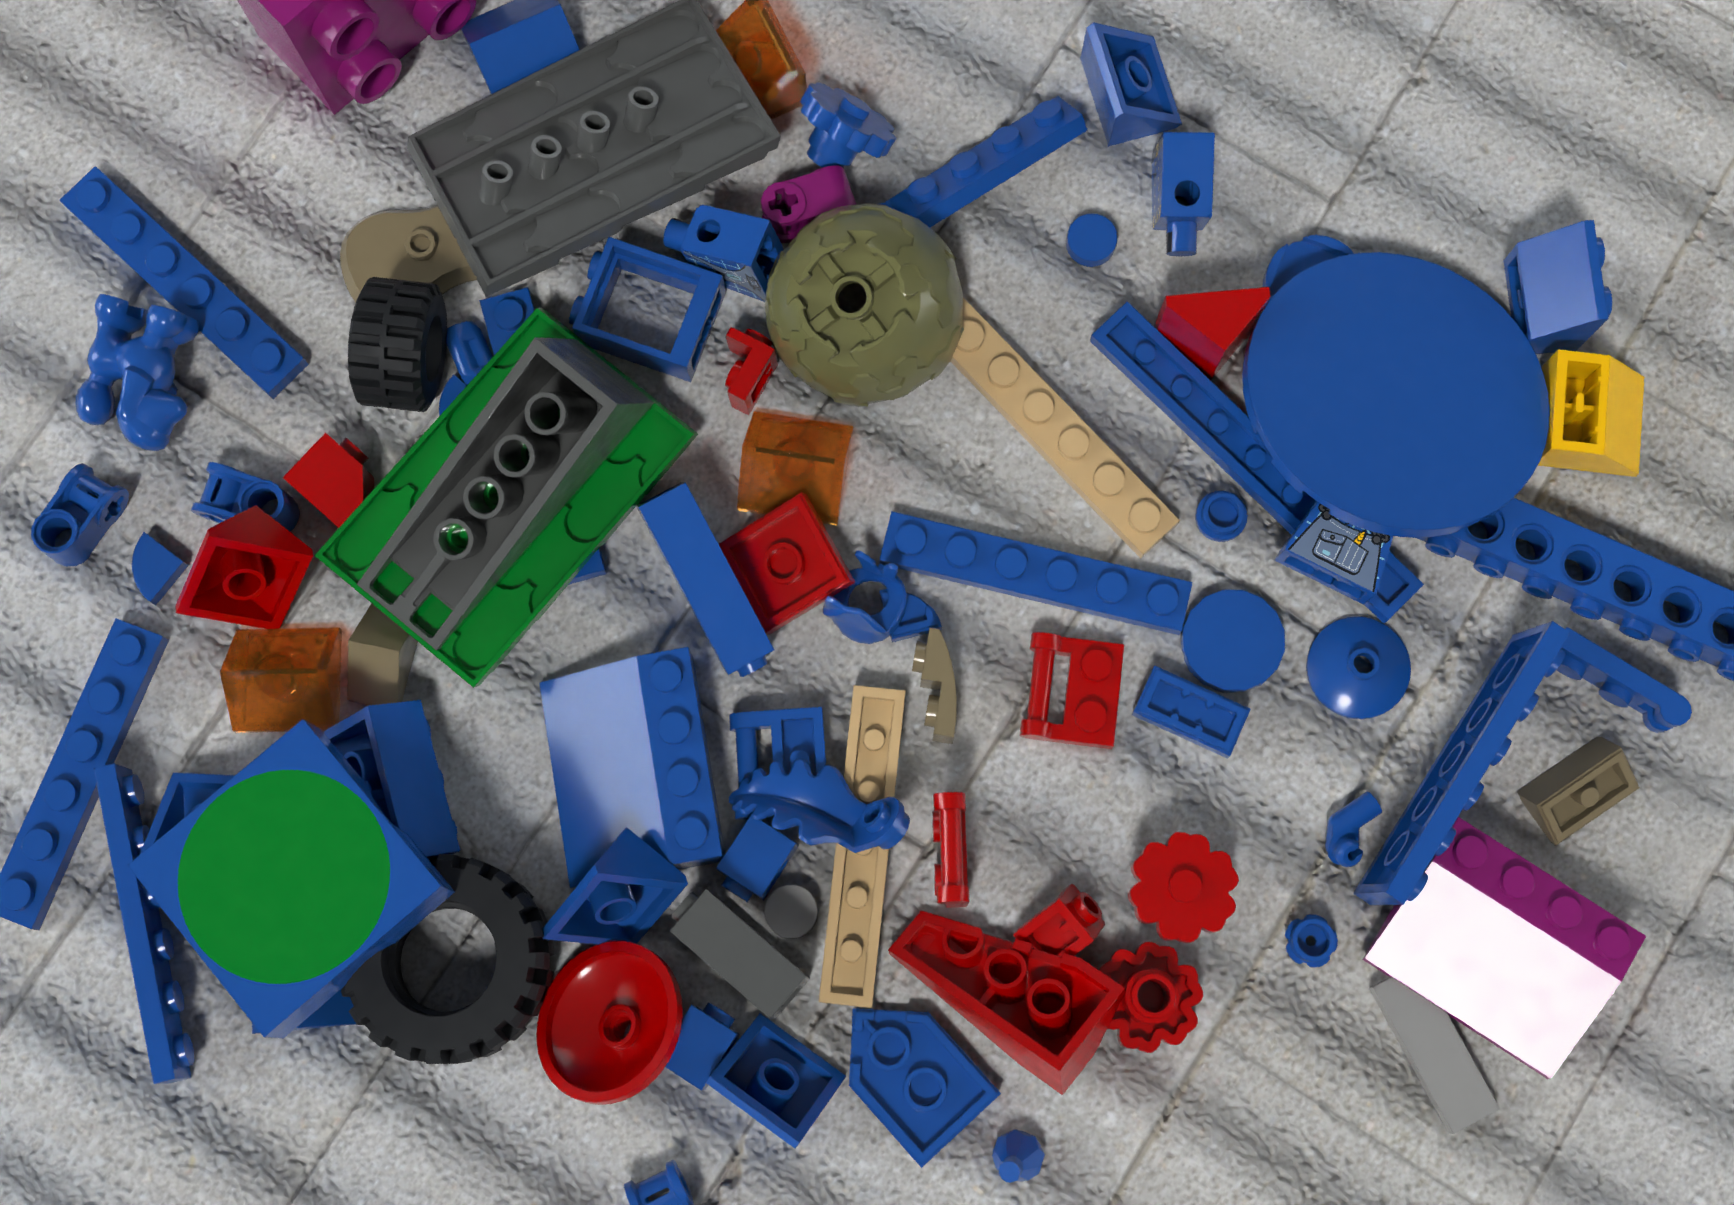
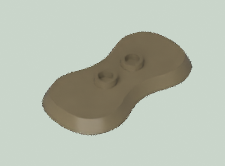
(403, 247)

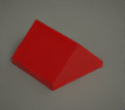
(1211, 324)
(245, 572)

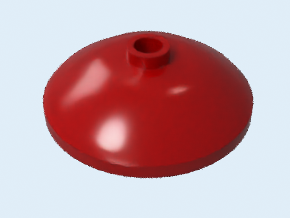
(587, 1018)

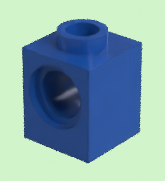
(755, 860)
(702, 1044)

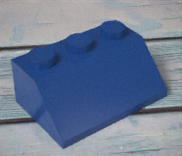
(396, 756)

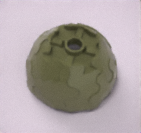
(908, 315)

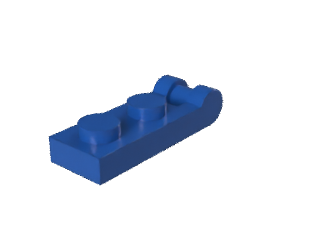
(1624, 684)

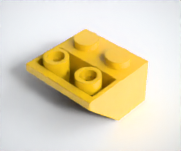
(1593, 414)

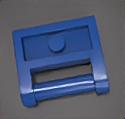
(794, 735)

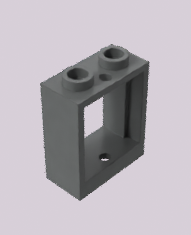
(737, 953)

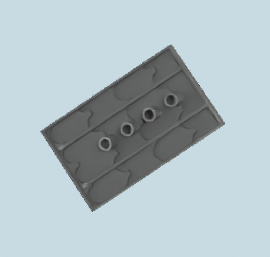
(591, 144)

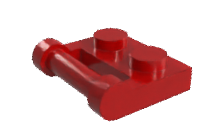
(1089, 694)
(950, 830)

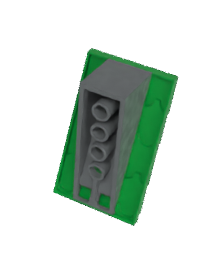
(506, 497)

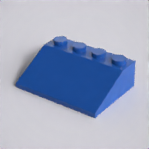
(632, 756)

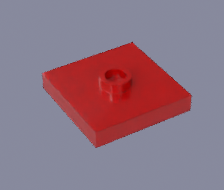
(786, 563)

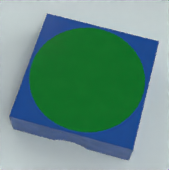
(290, 880)

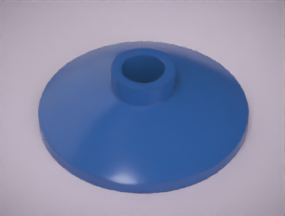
(1341, 685)

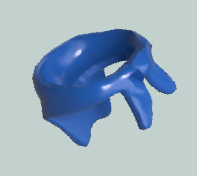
(856, 622)

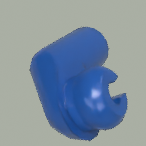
(1344, 829)

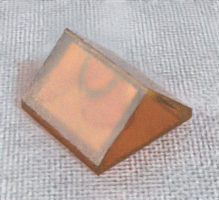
(764, 56)
(793, 457)
(283, 677)

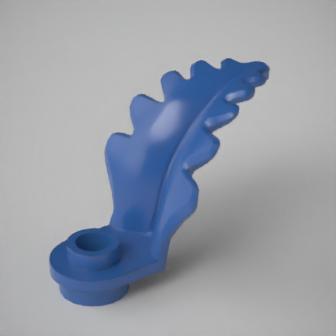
(820, 807)

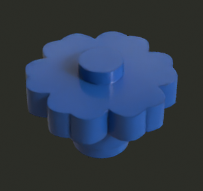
(843, 127)

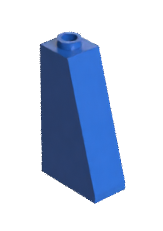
(706, 579)

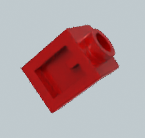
(749, 377)
(1064, 924)

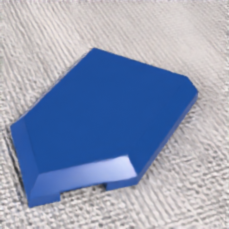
(915, 1079)

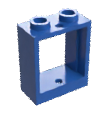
(604, 270)

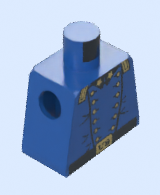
(1184, 171)

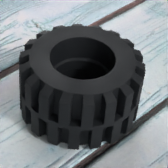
(397, 344)

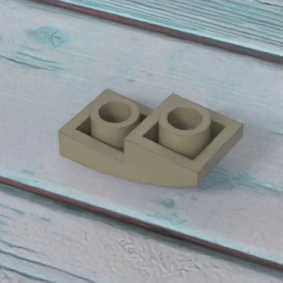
(937, 672)

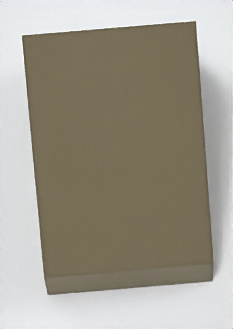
(378, 660)

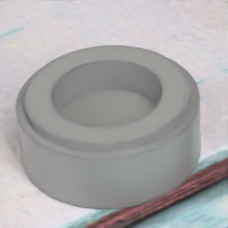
(791, 911)

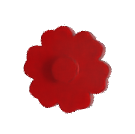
(1183, 887)
(1155, 997)

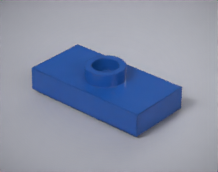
(1191, 712)

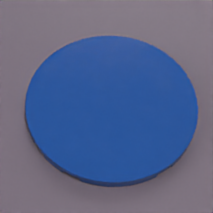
(1396, 394)

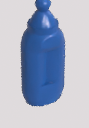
(468, 349)

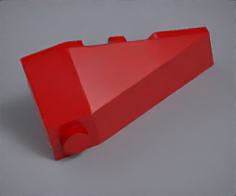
(1025, 1000)

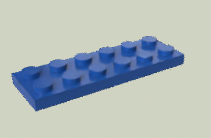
(1456, 774)

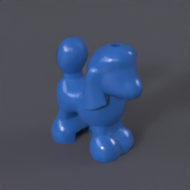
(146, 365)

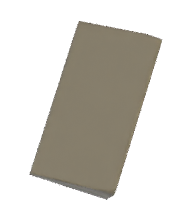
(1579, 789)

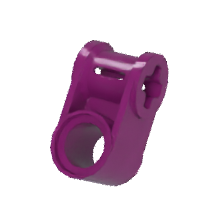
(805, 199)

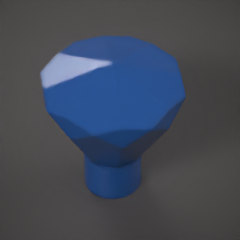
(1017, 1156)

